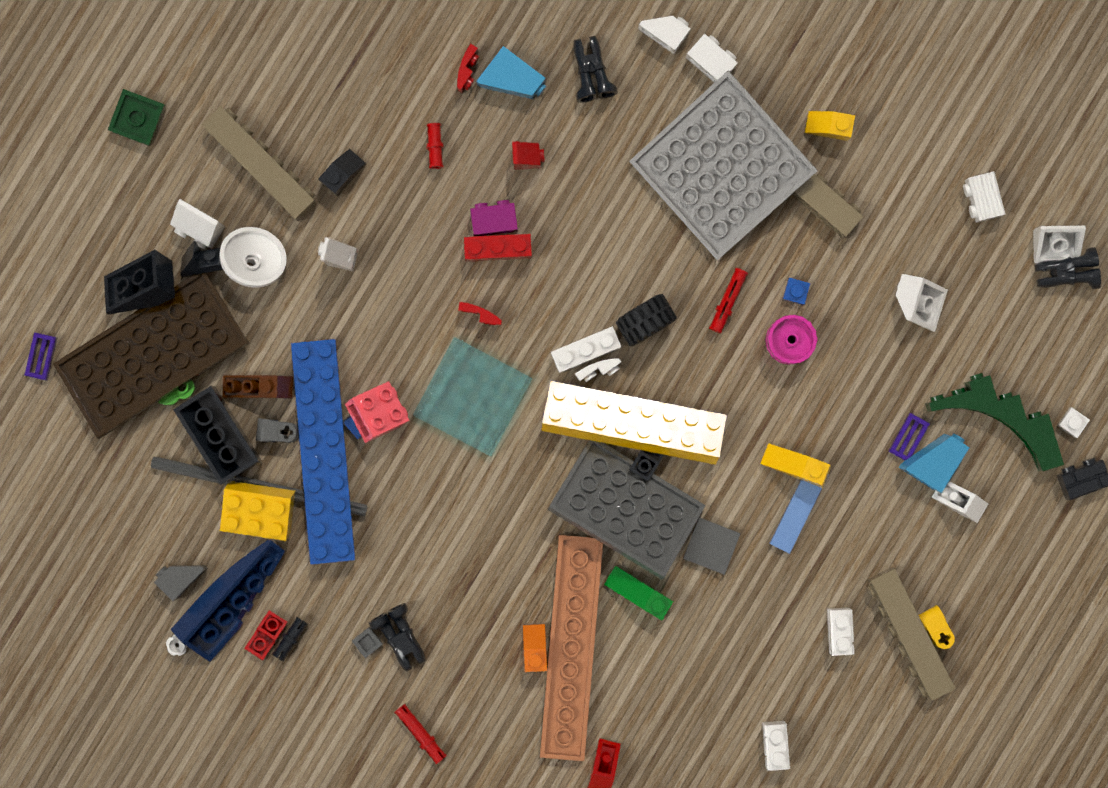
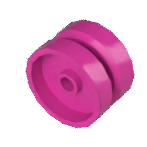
(778, 344)

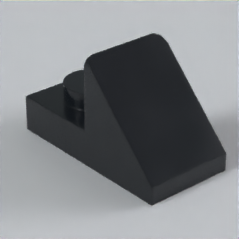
(200, 262)

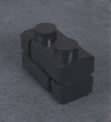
(1083, 479)

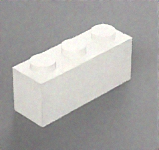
(586, 349)

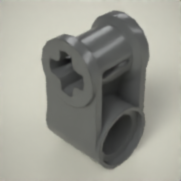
(273, 431)

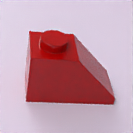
(527, 155)
(604, 764)

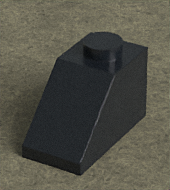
(342, 172)

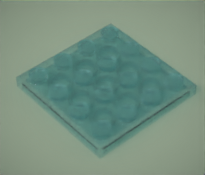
(472, 396)

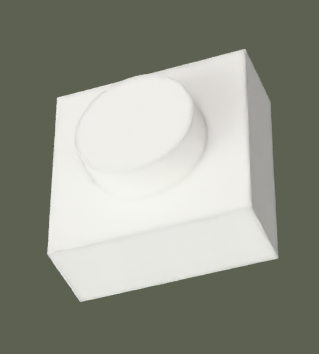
(1073, 422)

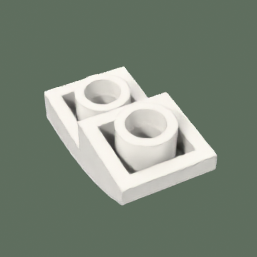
(606, 366)

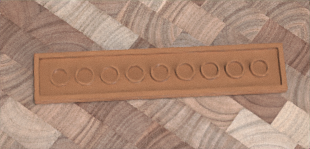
(571, 648)

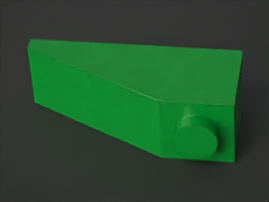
(638, 593)

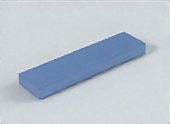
(795, 516)

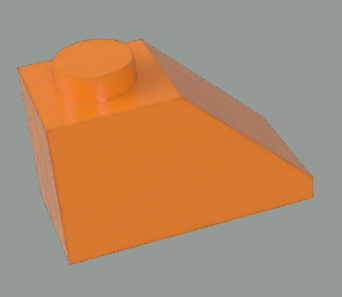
(534, 648)

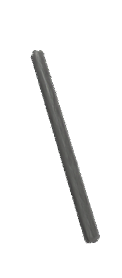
(207, 474)

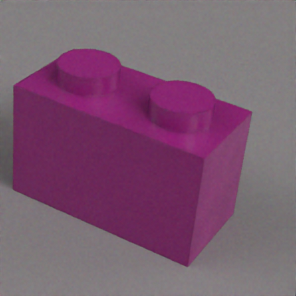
(494, 219)

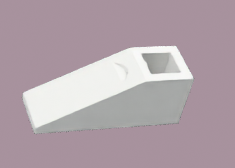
(338, 254)

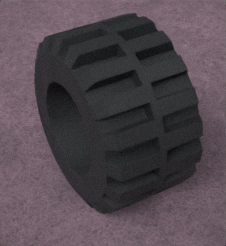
(646, 319)

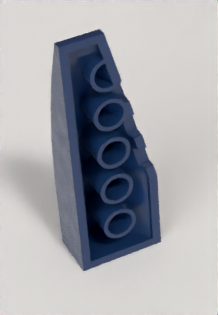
(221, 607)

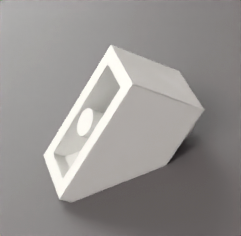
(666, 31)
(961, 501)

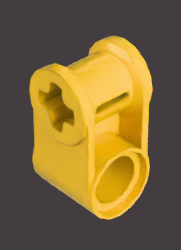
(936, 624)

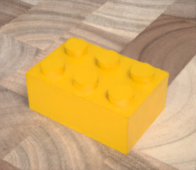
(257, 510)

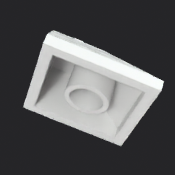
(921, 300)

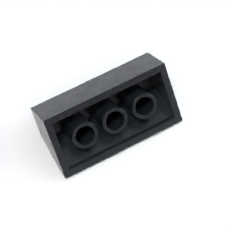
(217, 435)

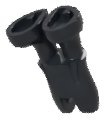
(592, 65)
(1064, 271)
(400, 642)

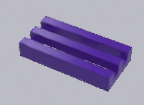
(49, 357)
(892, 450)

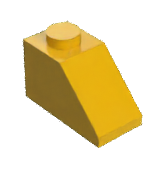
(830, 124)

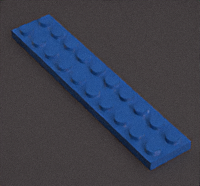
(323, 451)

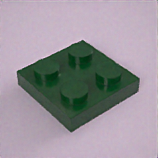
(136, 117)

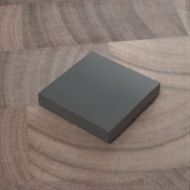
(711, 545)

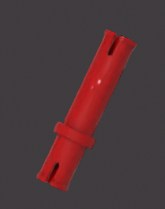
(718, 324)
(421, 735)

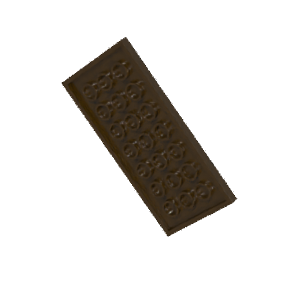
(150, 355)

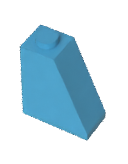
(512, 76)
(936, 461)

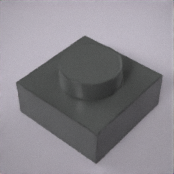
(367, 642)

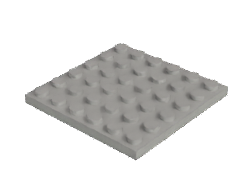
(723, 165)

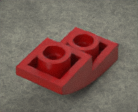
(465, 75)
(265, 635)

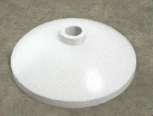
(254, 247)

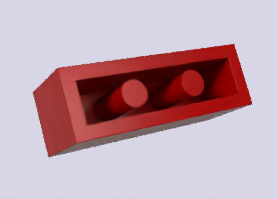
(497, 247)

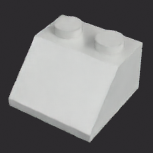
(196, 224)

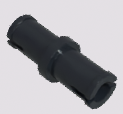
(290, 639)

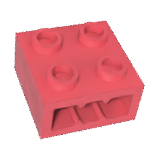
(377, 412)

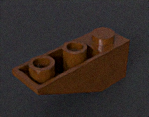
(257, 386)

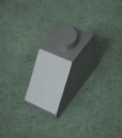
(178, 579)

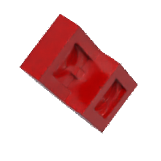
(486, 316)

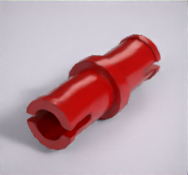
(435, 146)

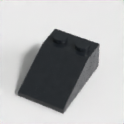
(140, 284)

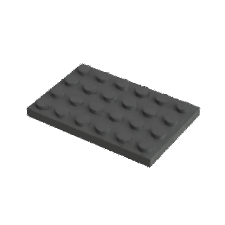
(624, 510)

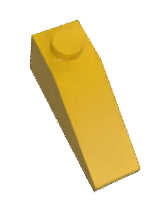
(796, 465)

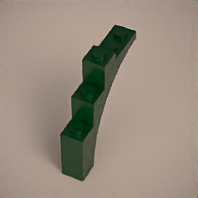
(1034, 432)

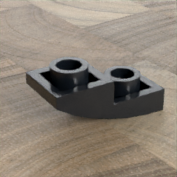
(646, 464)

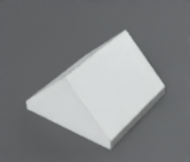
(1057, 242)

